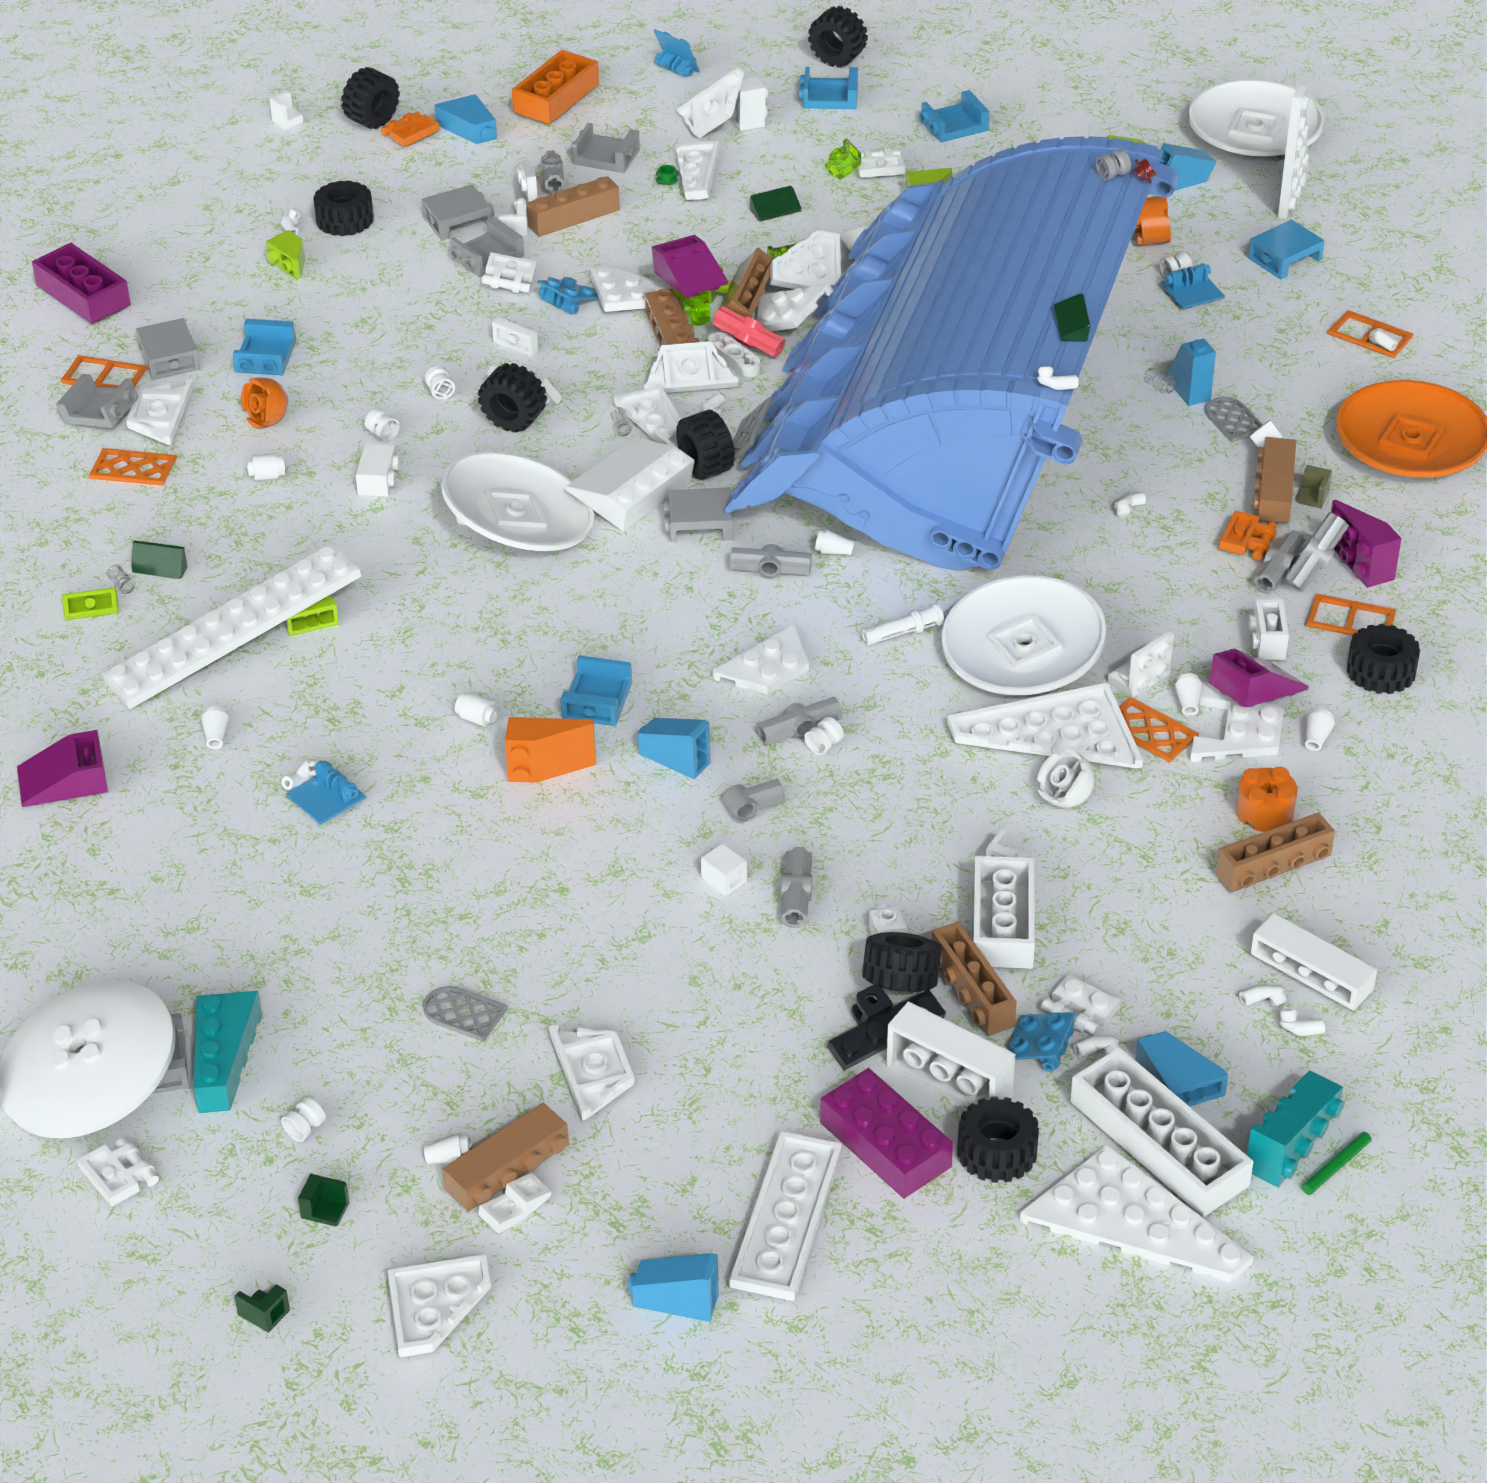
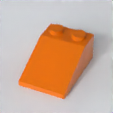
(548, 747)

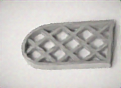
(1219, 402)
(449, 1024)

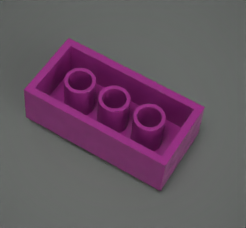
(81, 283)
(886, 1132)

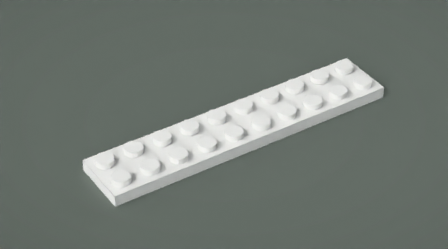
(230, 626)

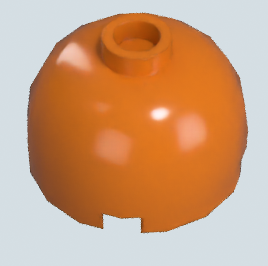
(264, 402)

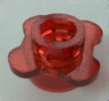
(1144, 170)

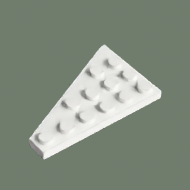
(1296, 153)
(1047, 724)
(1124, 1207)

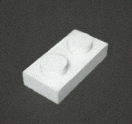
(515, 337)

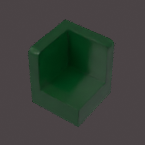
(323, 1200)
(263, 1308)

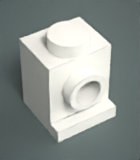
(886, 919)

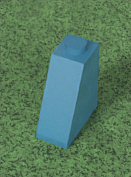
(467, 119)
(1191, 164)
(1194, 371)
(677, 744)
(1181, 1068)
(677, 1285)

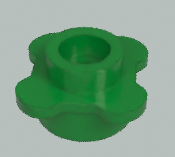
(667, 175)

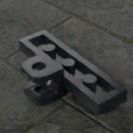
(873, 1023)

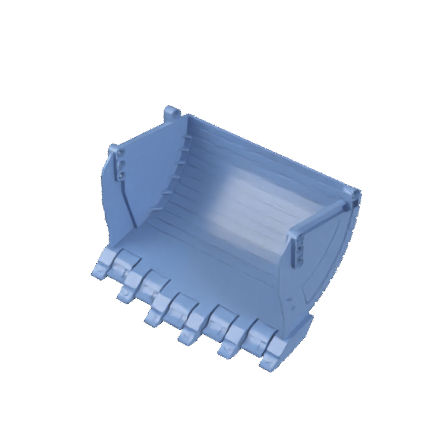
(921, 380)

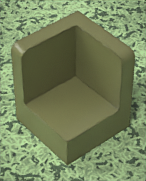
(1315, 486)

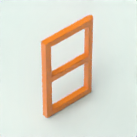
(1364, 341)
(66, 379)
(1354, 605)

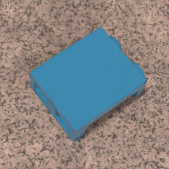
(829, 92)
(956, 120)
(1284, 245)
(265, 347)
(597, 690)

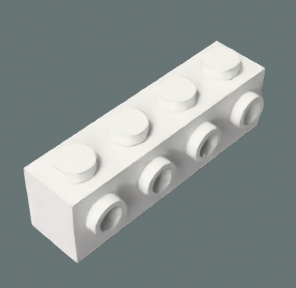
(1313, 961)

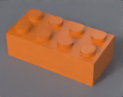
(555, 86)

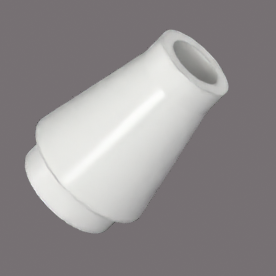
(833, 543)
(1189, 692)
(214, 725)
(1319, 726)
(447, 1149)

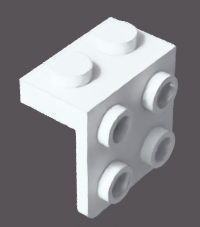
(532, 188)

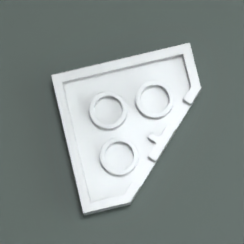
(809, 262)
(622, 289)
(434, 1299)

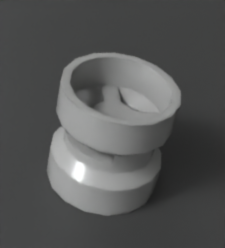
(1116, 164)

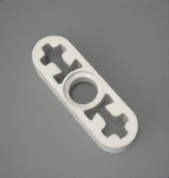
(745, 363)

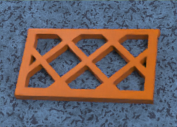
(125, 455)
(1148, 713)

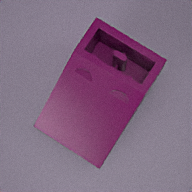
(688, 266)
(1367, 545)
(1251, 679)
(64, 770)

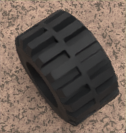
(849, 29)
(370, 97)
(343, 208)
(512, 397)
(707, 442)
(1383, 658)
(901, 961)
(998, 1158)

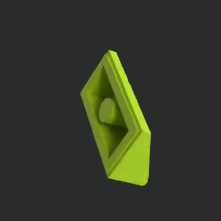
(90, 603)

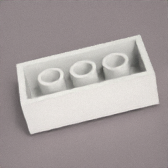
(1004, 910)
(948, 1057)

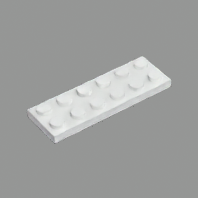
(786, 1216)

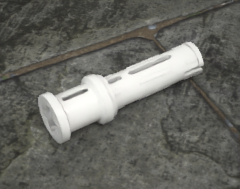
(914, 622)

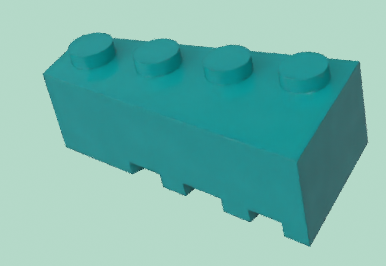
(222, 1041)
(1293, 1127)

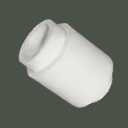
(266, 467)
(476, 709)

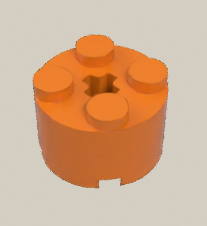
(1153, 222)
(1266, 798)

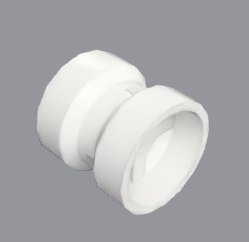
(1175, 263)
(439, 382)
(382, 424)
(824, 735)
(303, 1119)

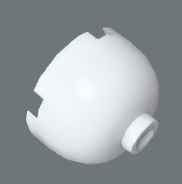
(1066, 779)

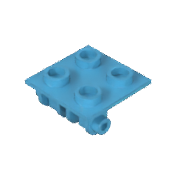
(675, 54)
(1191, 286)
(565, 293)
(326, 793)
(1042, 1037)

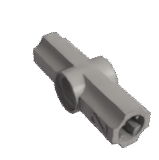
(552, 172)
(1316, 552)
(770, 561)
(1278, 562)
(797, 720)
(796, 887)

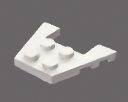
(1247, 732)

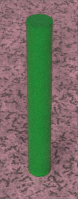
(1336, 1163)

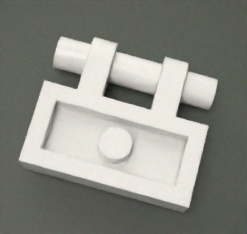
(881, 163)
(512, 268)
(1091, 1004)
(111, 1177)

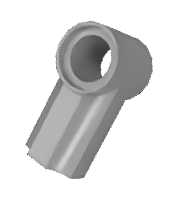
(746, 802)

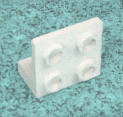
(1145, 667)

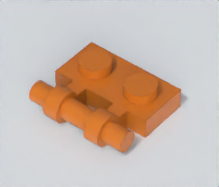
(410, 128)
(1240, 533)

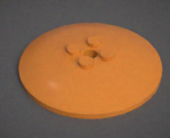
(1383, 416)

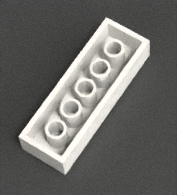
(1161, 1132)

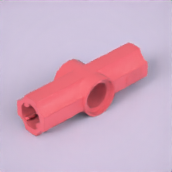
(748, 332)

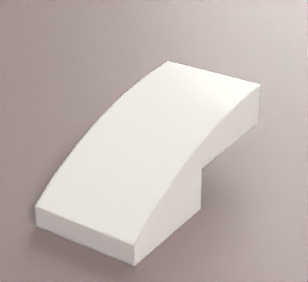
(517, 1203)

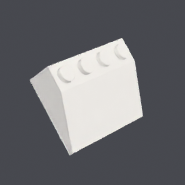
(633, 480)

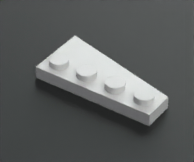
(697, 167)
(652, 413)

